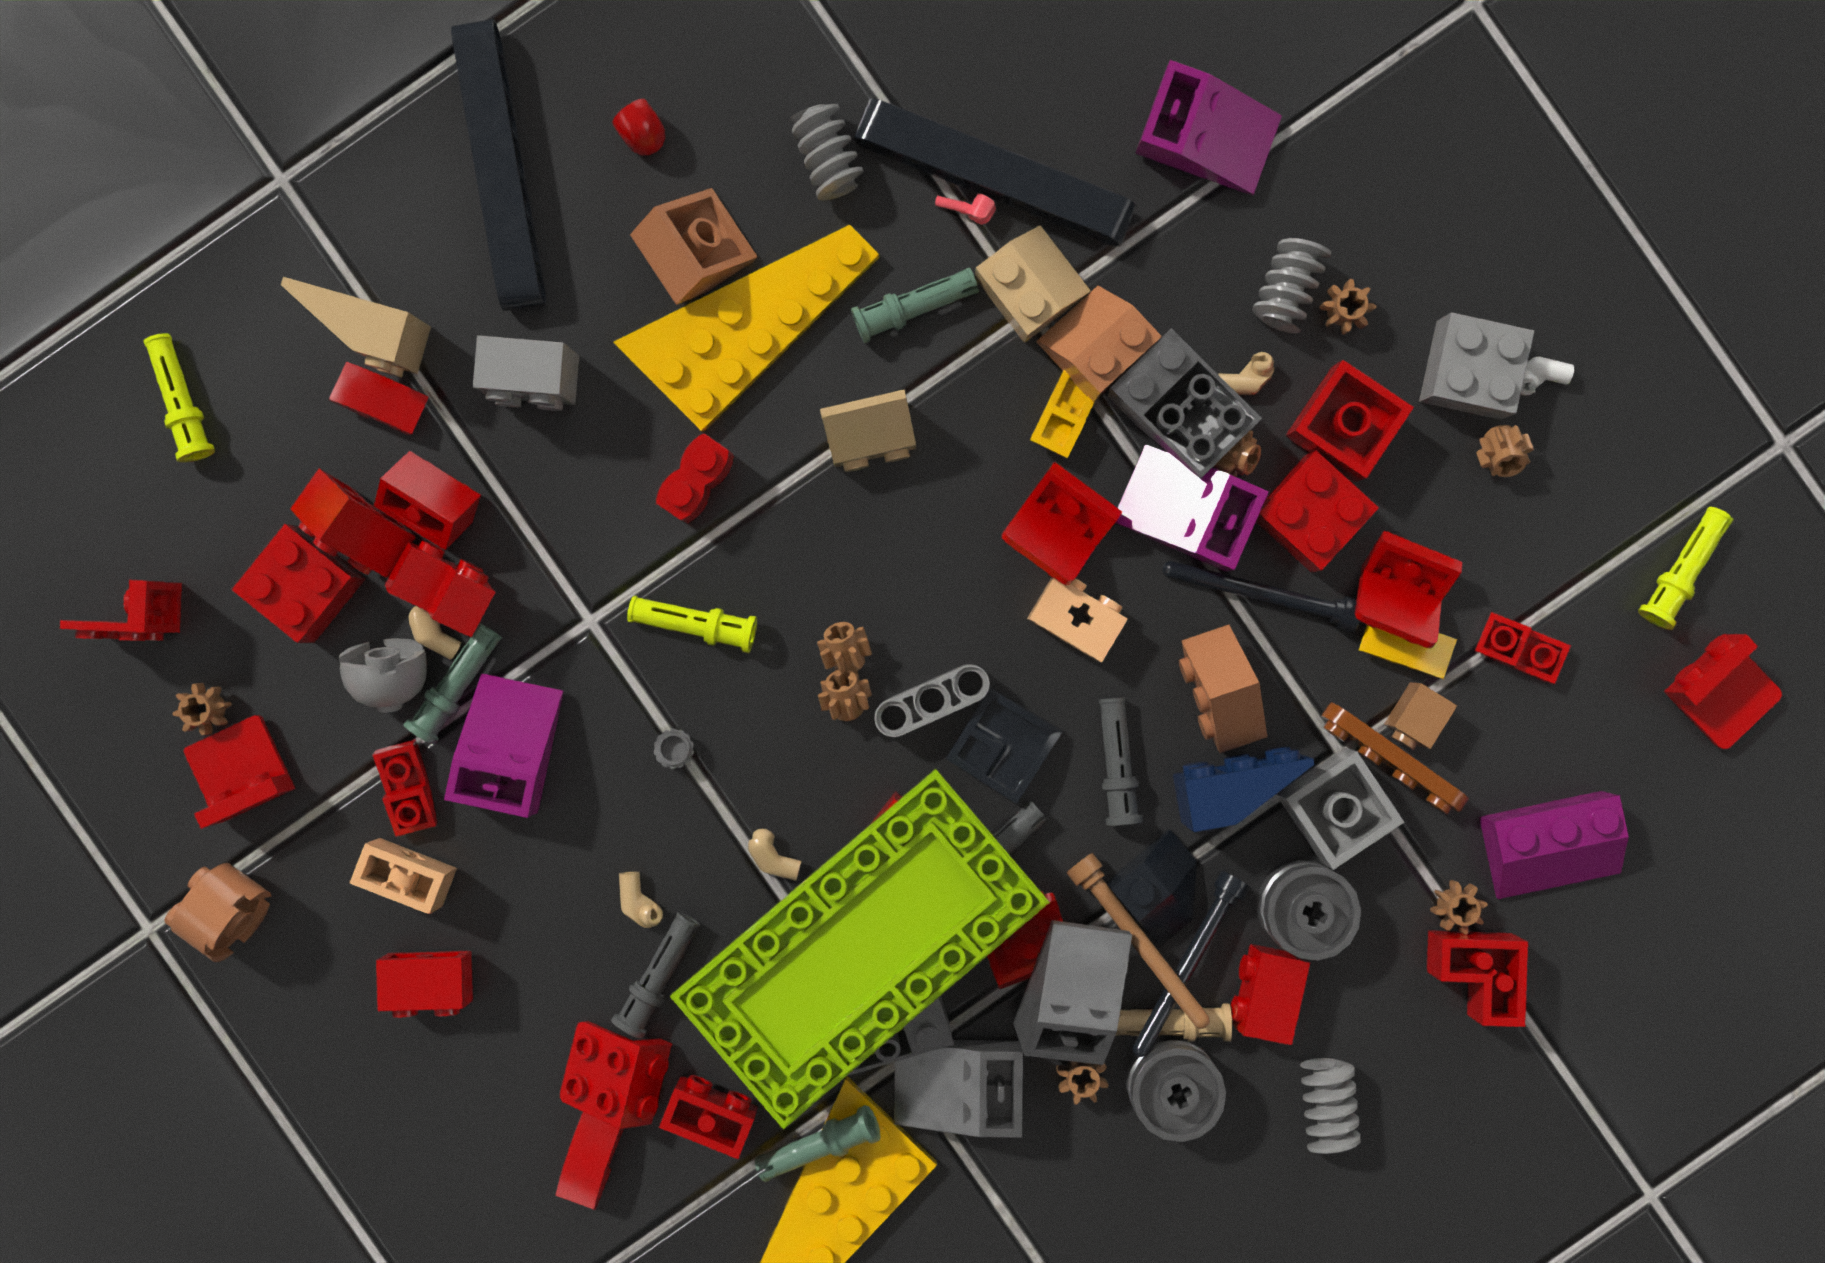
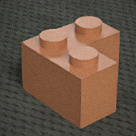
(1224, 689)

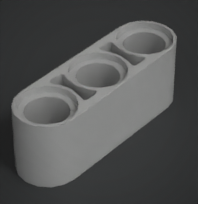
(916, 715)

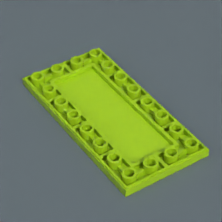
(859, 949)

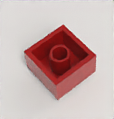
(1349, 421)
(1315, 511)
(298, 584)

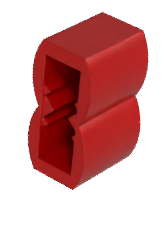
(701, 469)

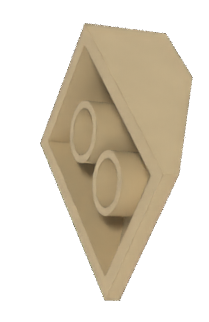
(384, 335)

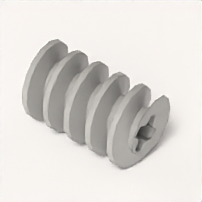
(825, 151)
(1287, 283)
(1333, 1105)

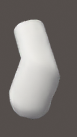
(1542, 369)

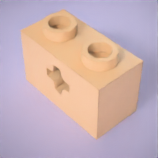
(1090, 638)
(403, 875)

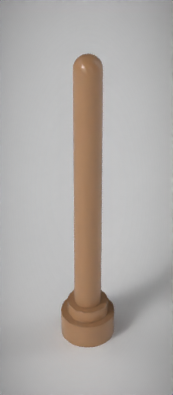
(1089, 876)

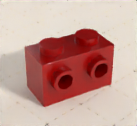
(424, 497)
(424, 982)
(1269, 994)
(709, 1115)

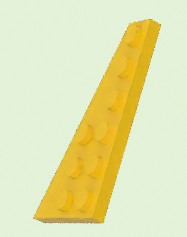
(729, 338)

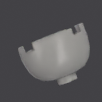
(384, 675)

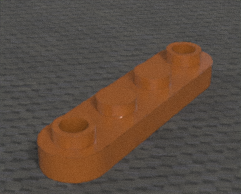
(1407, 769)

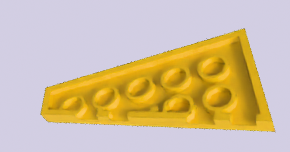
(848, 1196)

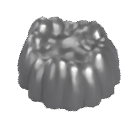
(673, 748)

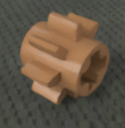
(1339, 315)
(1504, 450)
(1241, 457)
(844, 647)
(844, 695)
(189, 709)
(1467, 915)
(1088, 1086)

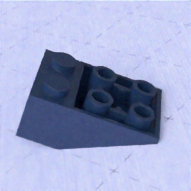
(1229, 793)

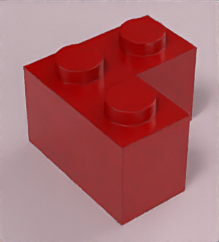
(350, 525)
(447, 591)
(1492, 967)

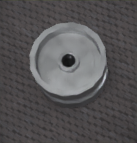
(1326, 927)
(1189, 1109)

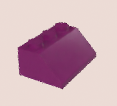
(1555, 843)

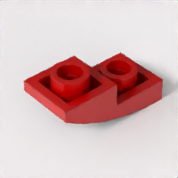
(378, 398)
(1522, 648)
(406, 788)
(588, 1162)

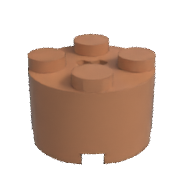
(218, 910)

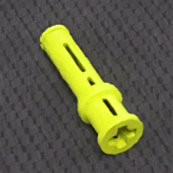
(178, 420)
(1678, 583)
(712, 626)

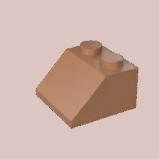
(692, 244)
(1099, 341)

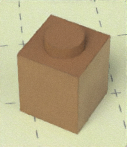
(1419, 716)

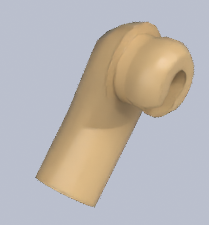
(1253, 376)
(429, 634)
(767, 858)
(635, 904)

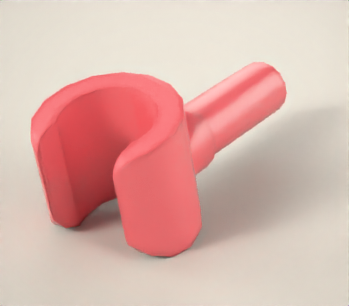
(979, 211)

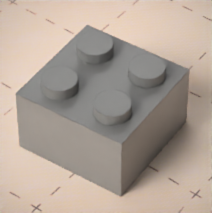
(1476, 366)
(526, 371)
(1340, 808)

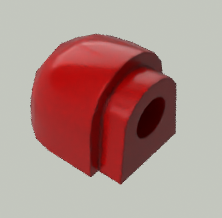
(640, 127)

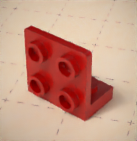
(151, 611)
(237, 770)

